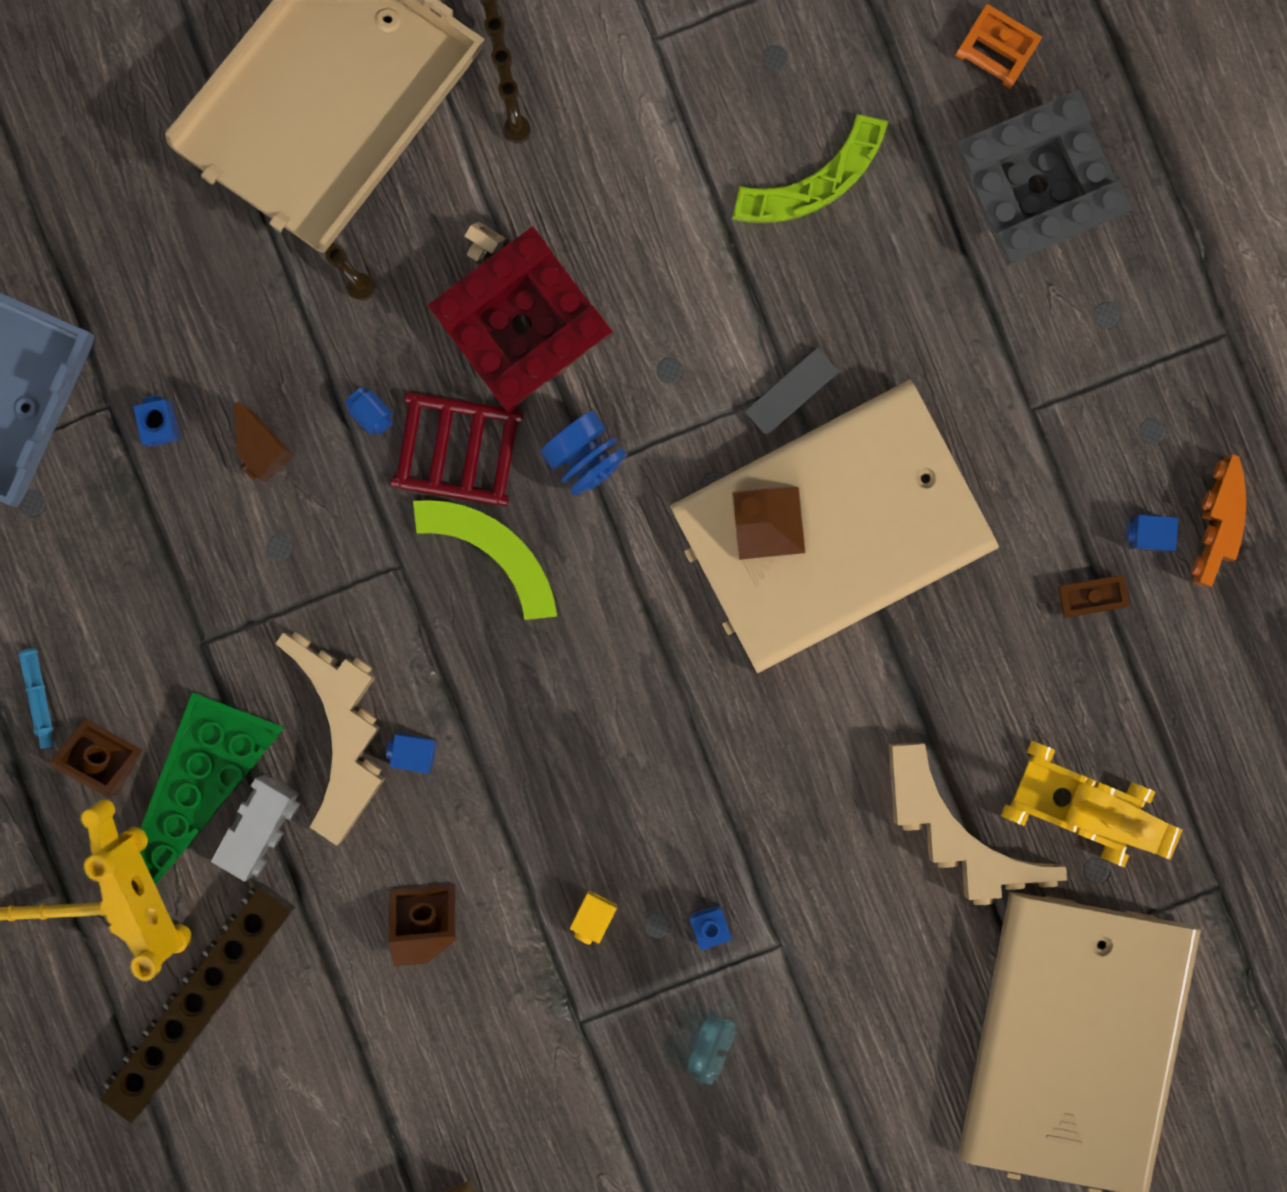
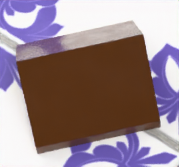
(97, 758)

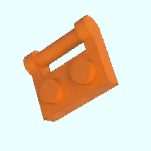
(1004, 37)

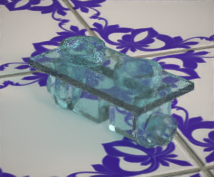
(704, 1063)

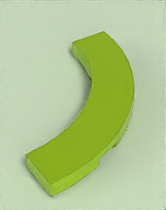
(819, 189)
(499, 543)

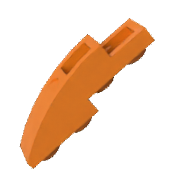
(1227, 510)

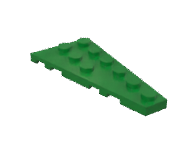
(204, 767)

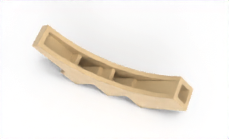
(340, 689)
(983, 869)

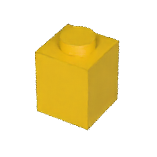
(592, 918)

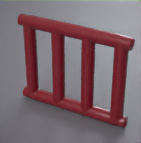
(466, 490)

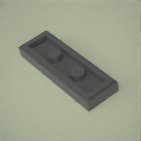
(791, 392)

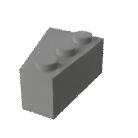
(256, 828)

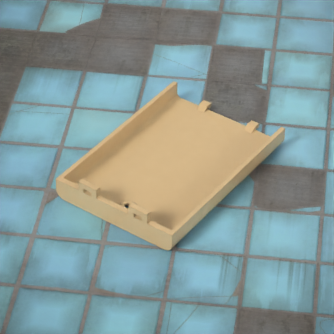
(322, 105)
(865, 524)
(1078, 1043)

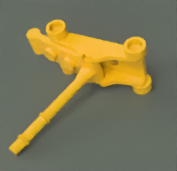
(1094, 809)
(127, 895)

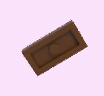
(1093, 596)

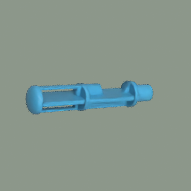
(36, 697)

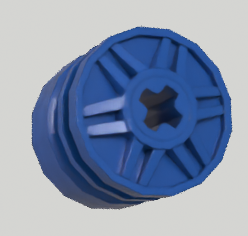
(583, 453)

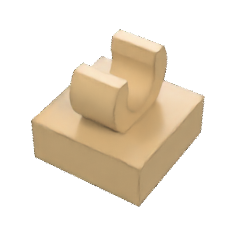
(483, 240)

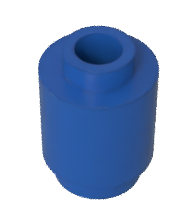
(369, 411)

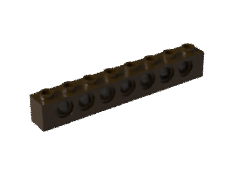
(132, 1100)

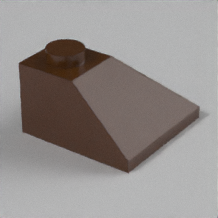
(258, 445)
(768, 522)
(421, 923)

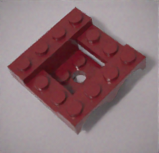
(487, 301)

